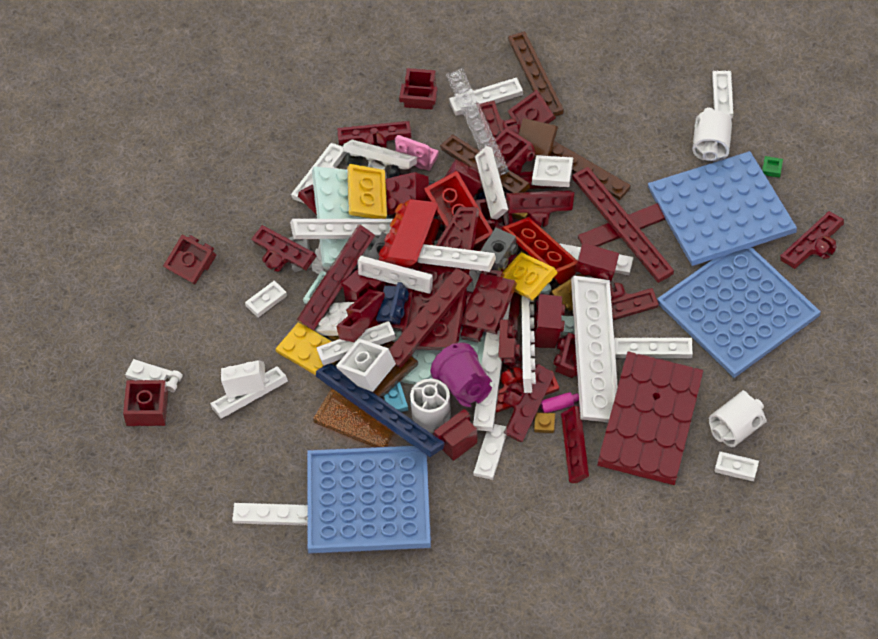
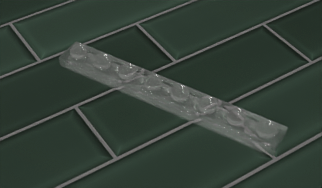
(475, 116)

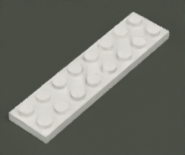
(594, 347)

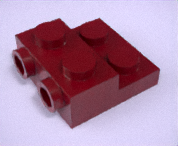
(514, 150)
(190, 258)
(509, 349)
(566, 359)

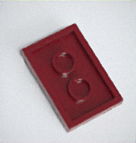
(488, 303)

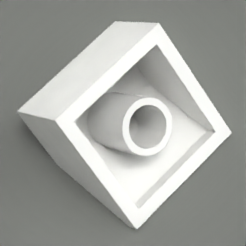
(366, 364)
(243, 378)

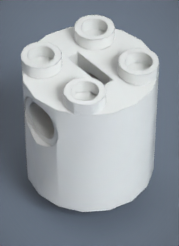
(712, 135)
(430, 404)
(737, 419)

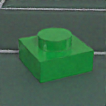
(772, 166)

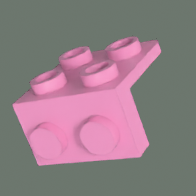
(425, 154)

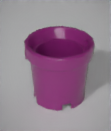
(462, 373)

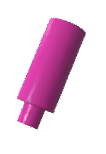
(559, 402)

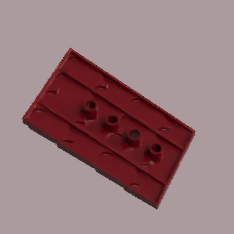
(650, 418)

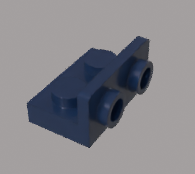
(393, 304)

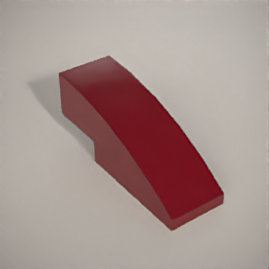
(360, 315)

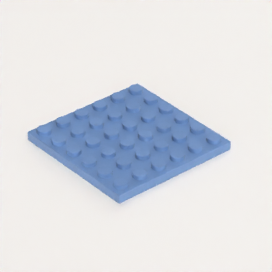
(721, 208)
(738, 309)
(367, 499)

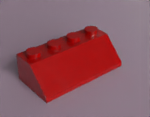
(450, 195)
(408, 232)
(543, 247)

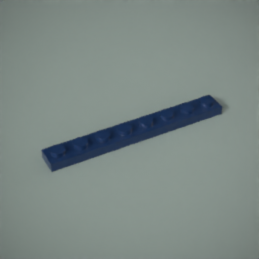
(380, 410)

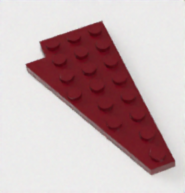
(461, 235)

